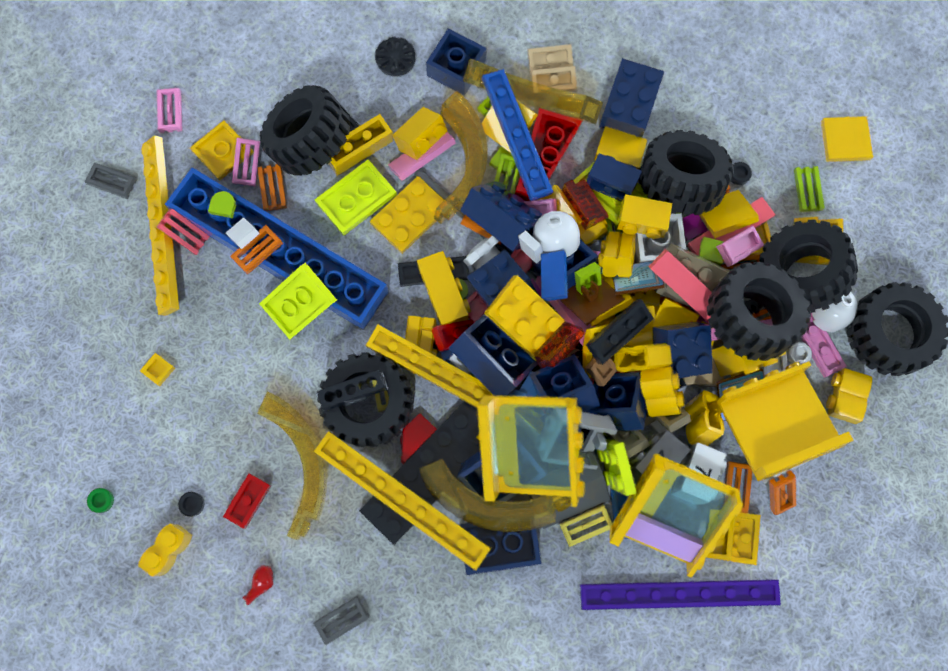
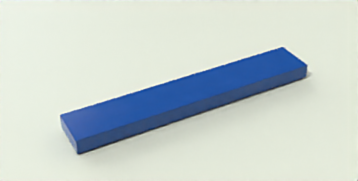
(517, 135)

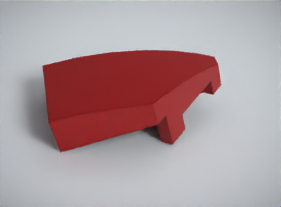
(414, 436)

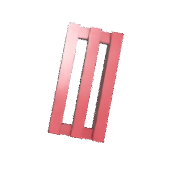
(199, 242)

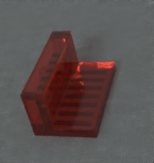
(584, 203)
(559, 345)

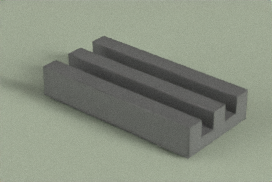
(127, 187)
(360, 608)

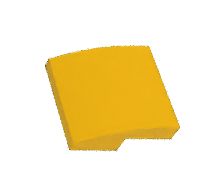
(740, 540)

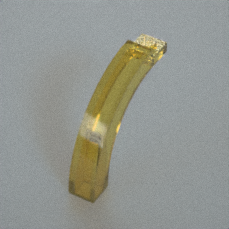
(539, 95)
(468, 128)
(313, 465)
(488, 514)

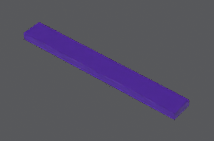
(680, 594)

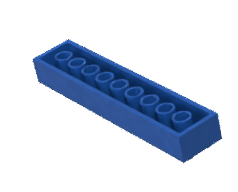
(355, 289)

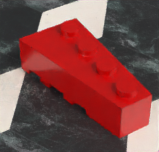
(552, 138)

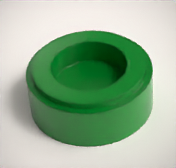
(100, 500)

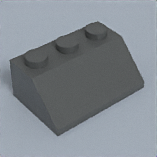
(595, 495)

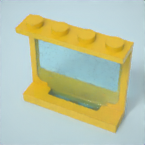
(531, 446)
(683, 501)

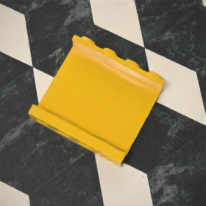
(780, 421)

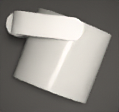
(482, 253)

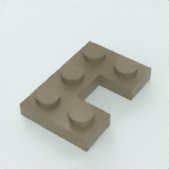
(635, 441)

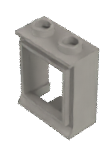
(595, 438)

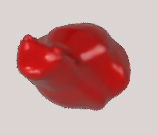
(261, 582)

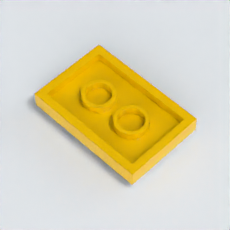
(408, 215)
(524, 315)

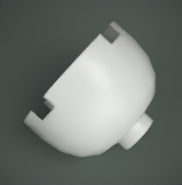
(557, 232)
(838, 315)

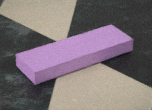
(665, 538)

